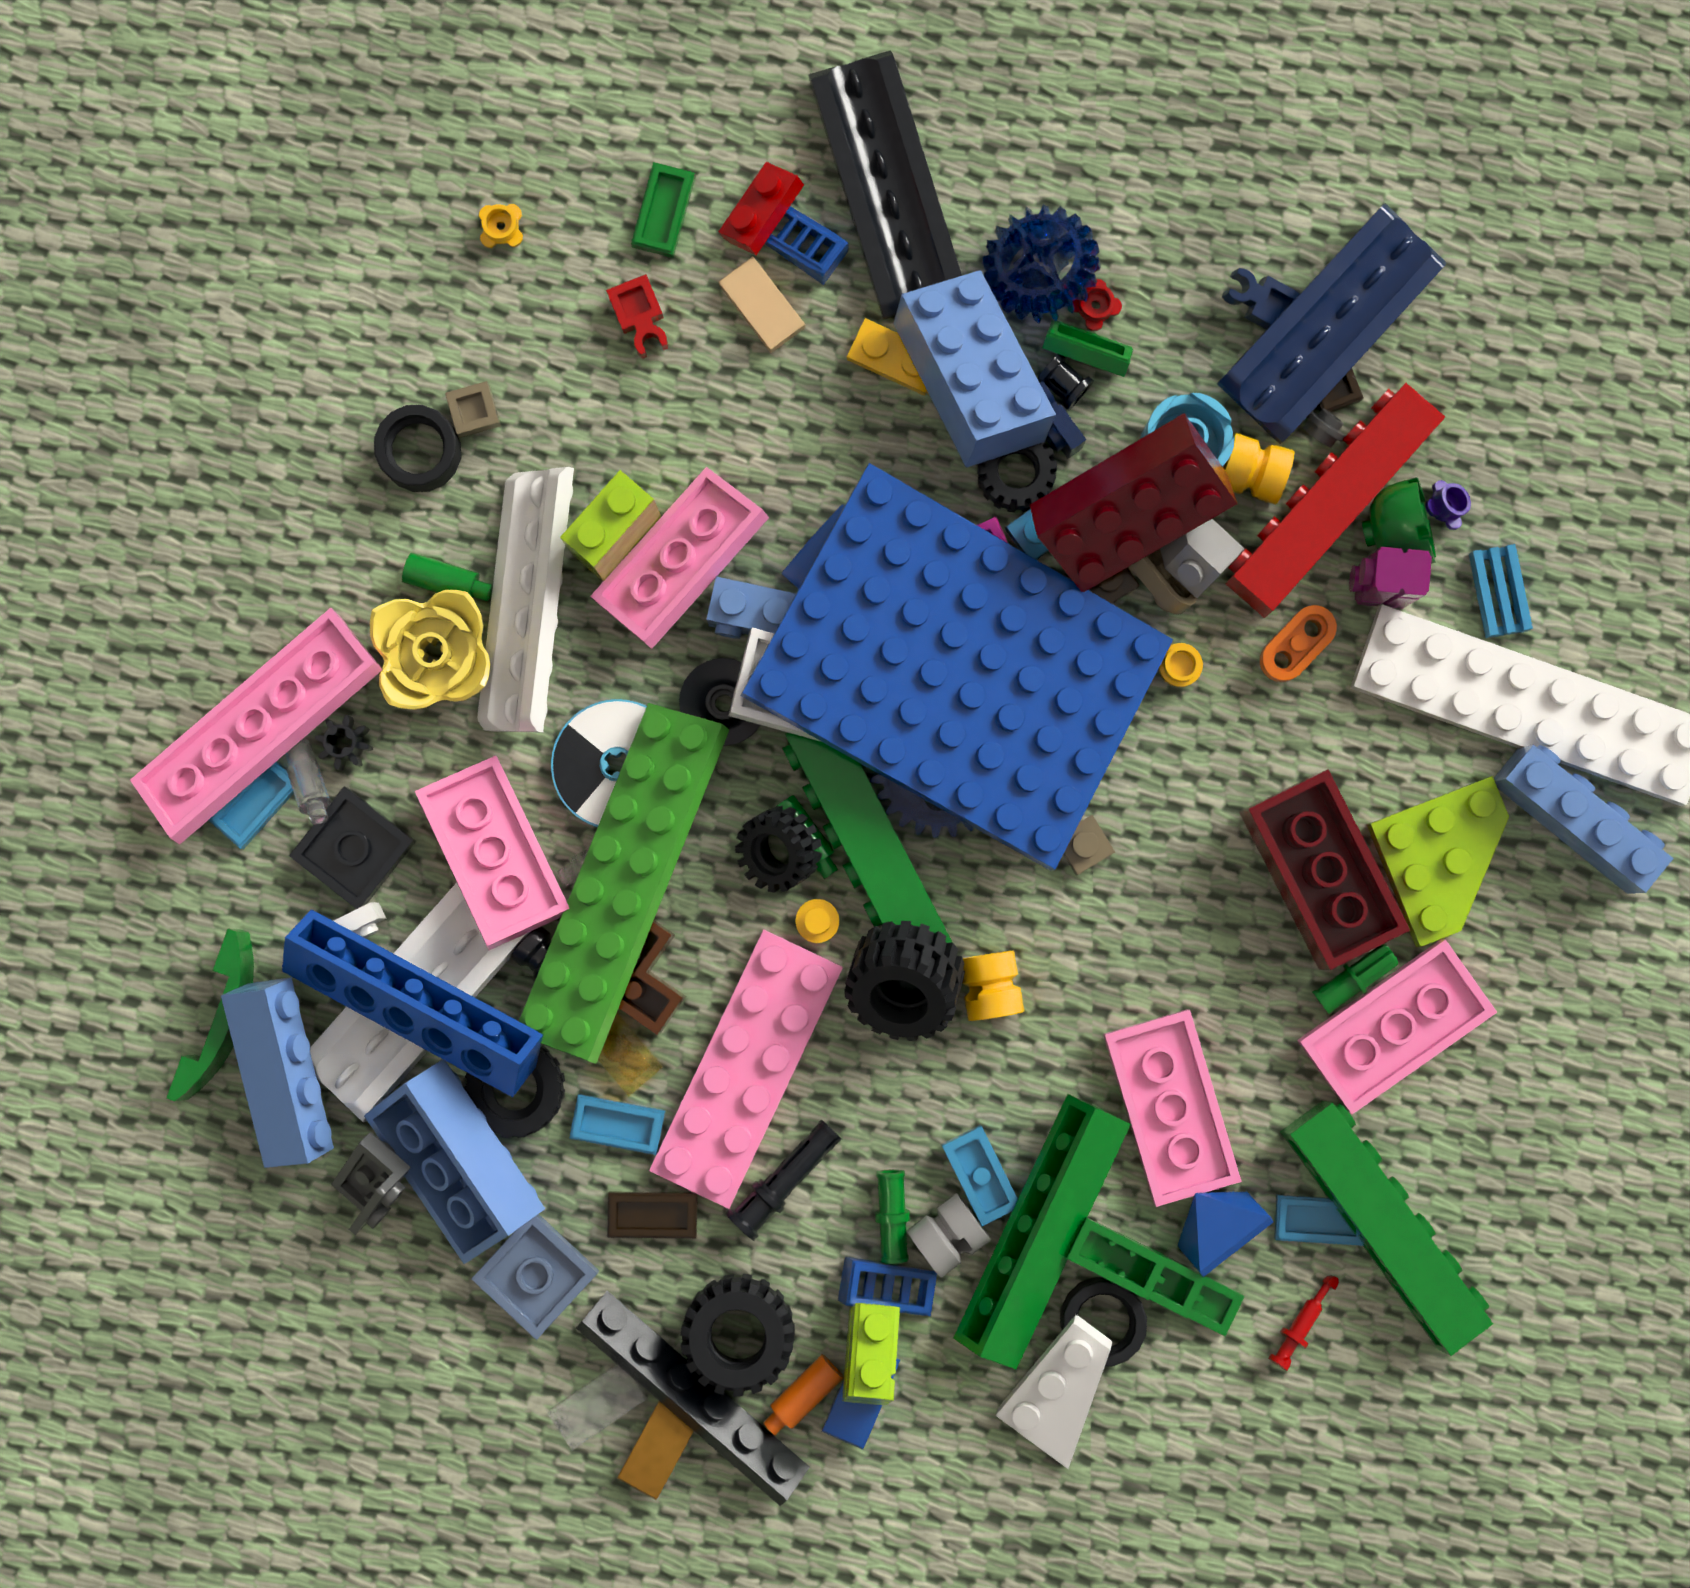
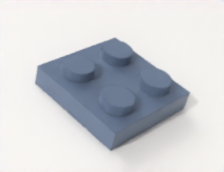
(535, 1275)

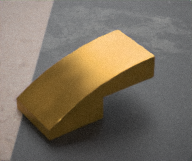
(656, 1452)

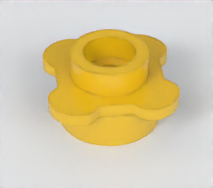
(495, 214)

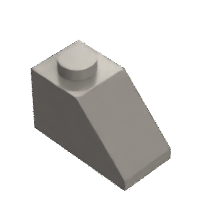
(1200, 556)

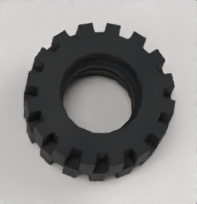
(1021, 498)

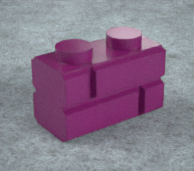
(1391, 577)

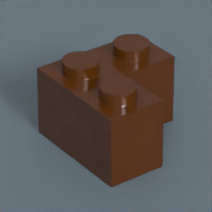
(648, 996)

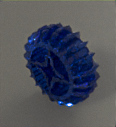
(1065, 240)

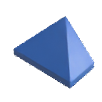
(1219, 1227)

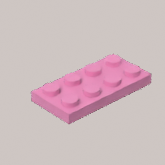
(679, 557)
(492, 852)
(1397, 1026)
(1172, 1107)

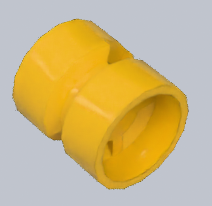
(1259, 469)
(991, 986)

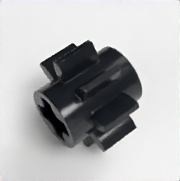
(346, 754)

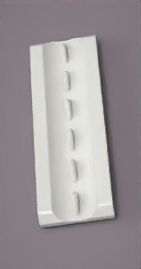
(525, 600)
(367, 1061)

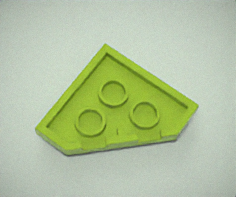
(1440, 856)

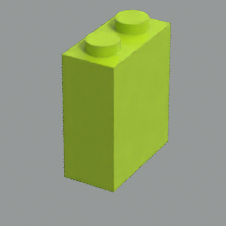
(611, 525)

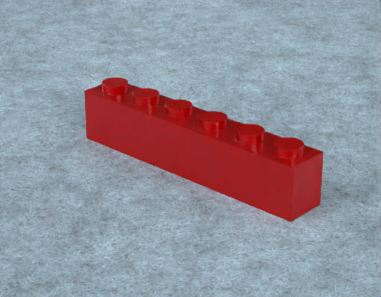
(1335, 499)

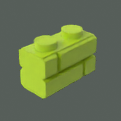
(871, 1354)

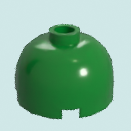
(1400, 519)

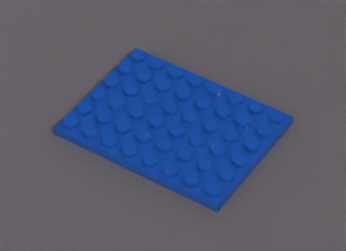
(958, 667)

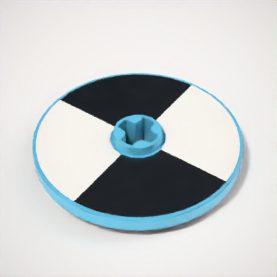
(582, 751)

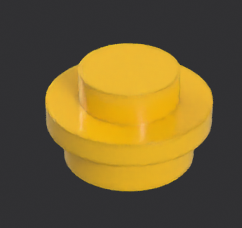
(1181, 665)
(817, 920)

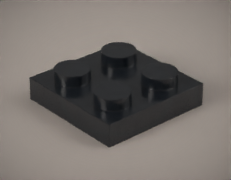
(352, 848)

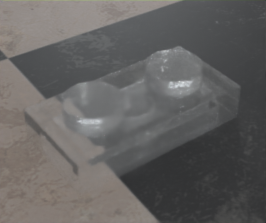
(596, 1405)

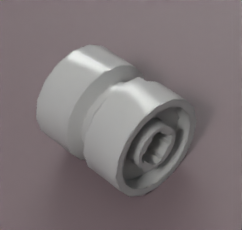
(948, 1235)

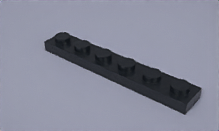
(707, 1413)

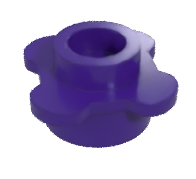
(1448, 503)

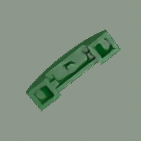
(195, 1071)

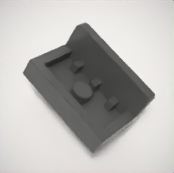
(371, 1180)

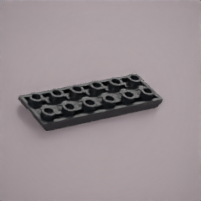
(884, 177)

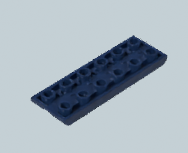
(1331, 324)

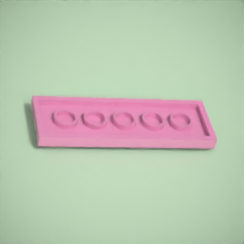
(255, 725)
(746, 1069)

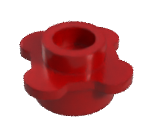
(1108, 306)

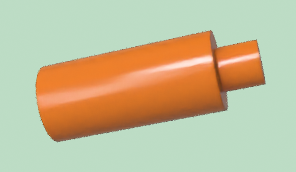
(803, 1394)

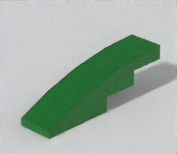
(1155, 1276)

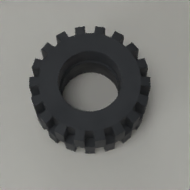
(904, 980)
(728, 1372)

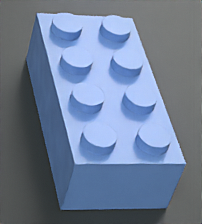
(973, 368)
(455, 1161)

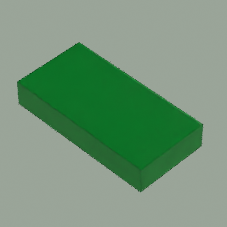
(663, 210)
(1088, 348)

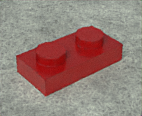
(761, 208)

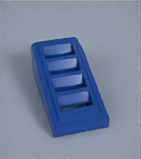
(828, 263)
(850, 1281)

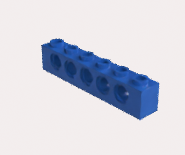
(411, 1002)

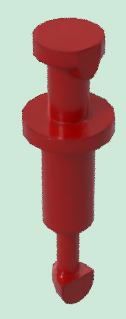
(1302, 1325)

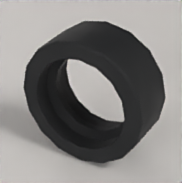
(406, 416)
(1137, 1317)

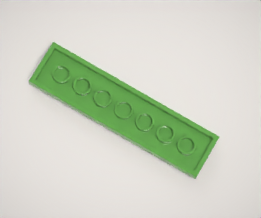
(623, 881)

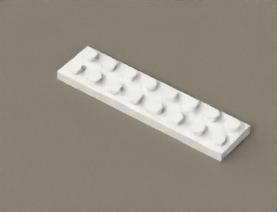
(1526, 703)

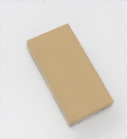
(762, 304)

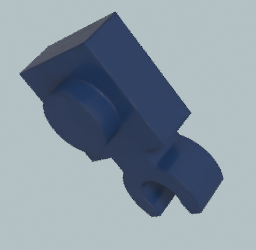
(1264, 299)
(1063, 432)

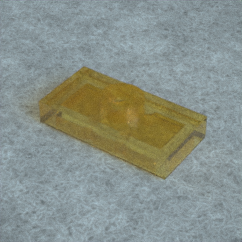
(627, 1057)

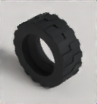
(531, 1118)

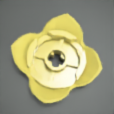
(403, 631)

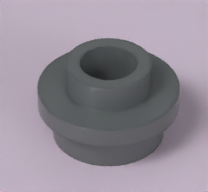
(1324, 427)

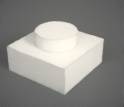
(363, 920)

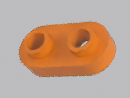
(1297, 645)

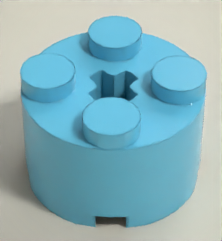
(1205, 414)

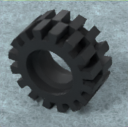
(760, 858)

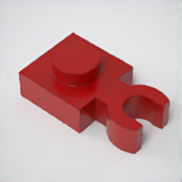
(637, 310)

